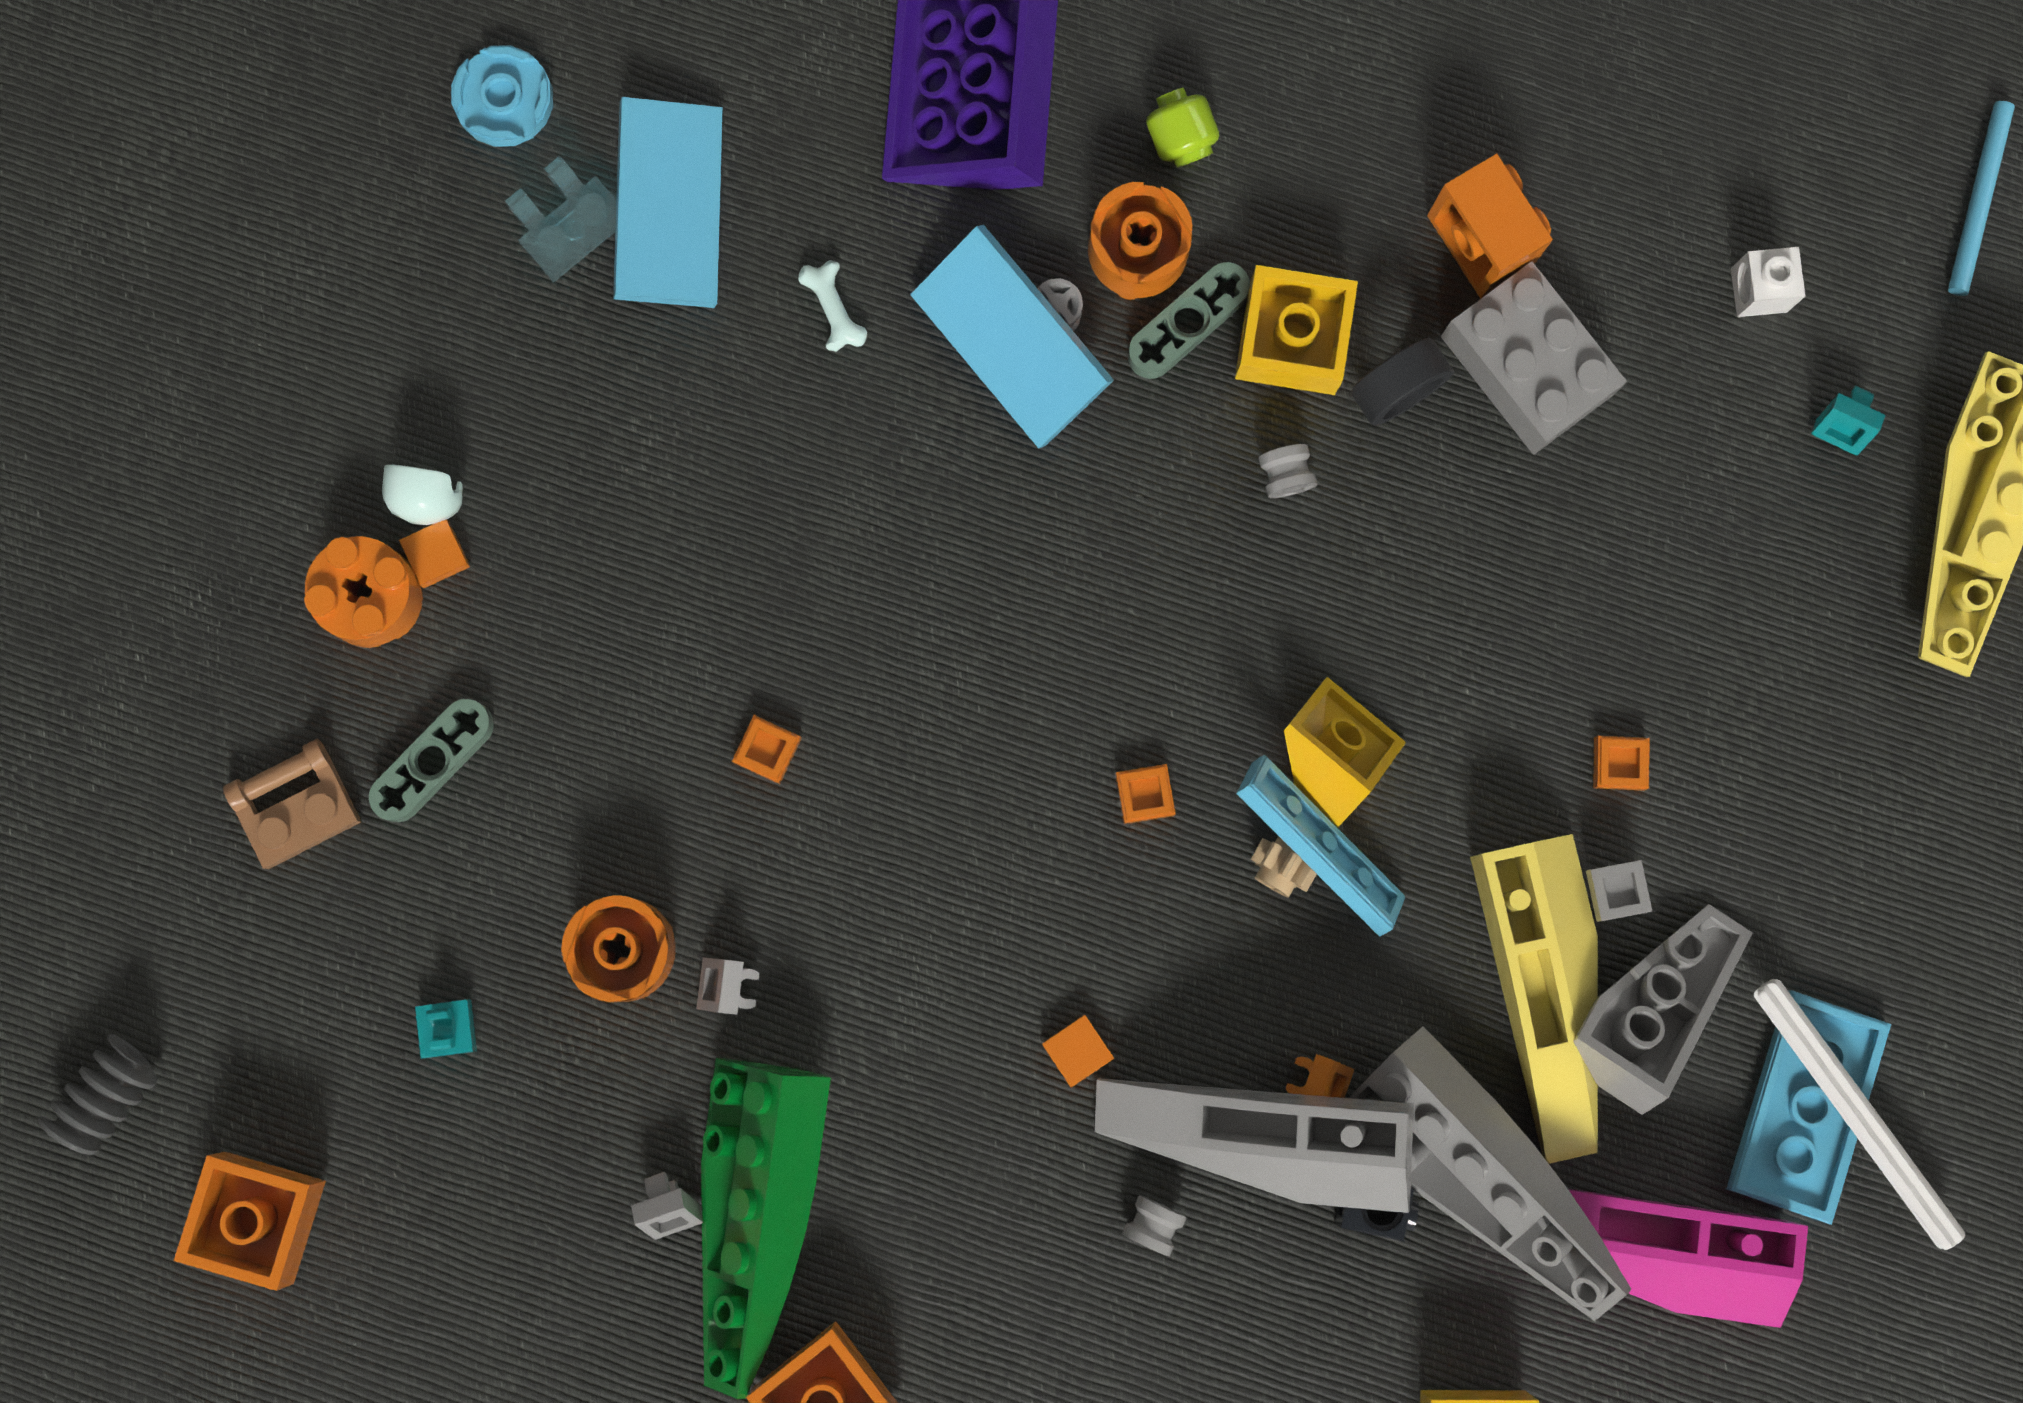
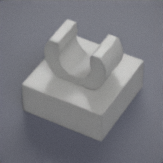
(1619, 891)
(722, 984)
(667, 1208)

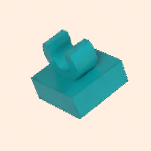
(1849, 421)
(445, 1028)

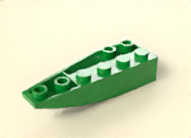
(755, 1208)

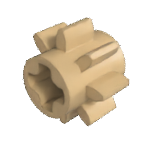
(1281, 867)

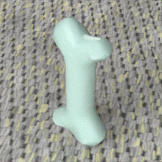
(822, 282)

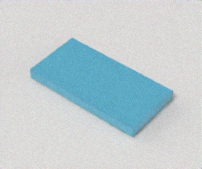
(668, 203)
(1011, 336)
(1794, 1137)

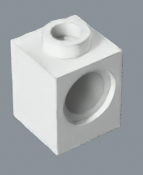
(1768, 282)

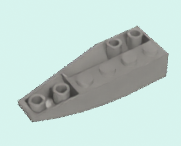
(1277, 1142)
(1492, 1176)

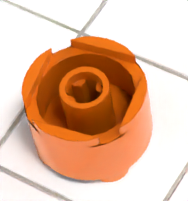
(1147, 213)
(358, 563)
(593, 965)

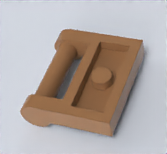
(300, 819)

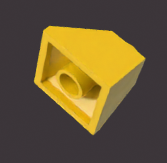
(1338, 751)

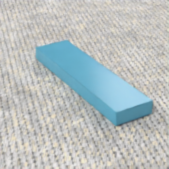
(1321, 845)

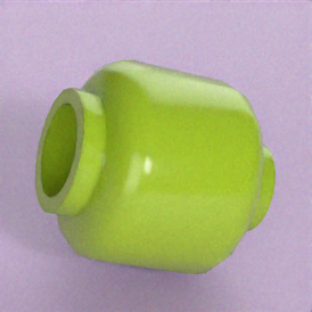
(1182, 127)

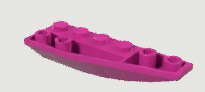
(1701, 1257)

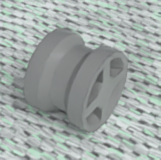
(1064, 299)
(1287, 471)
(1154, 1225)

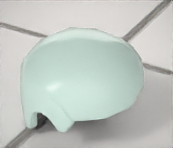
(420, 494)

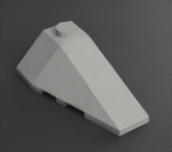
(1656, 1012)

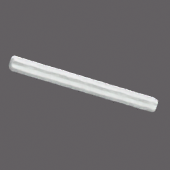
(1859, 1114)

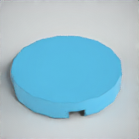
(502, 96)

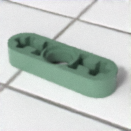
(1225, 306)
(412, 796)

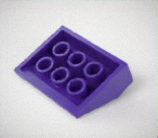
(970, 93)

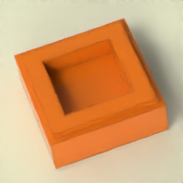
(434, 553)
(766, 749)
(1621, 763)
(1145, 794)
(1077, 1051)

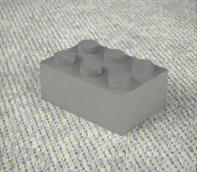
(1533, 358)

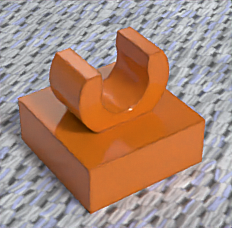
(1324, 1079)

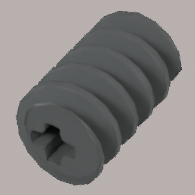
(101, 1099)

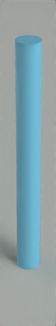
(1981, 198)

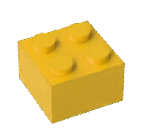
(1296, 330)

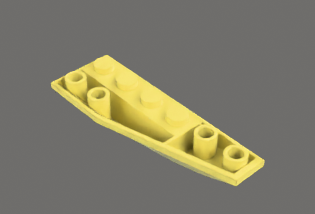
(1976, 518)
(1549, 981)

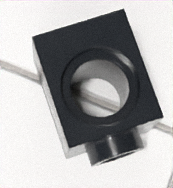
(1392, 1227)

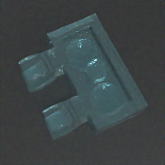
(572, 228)

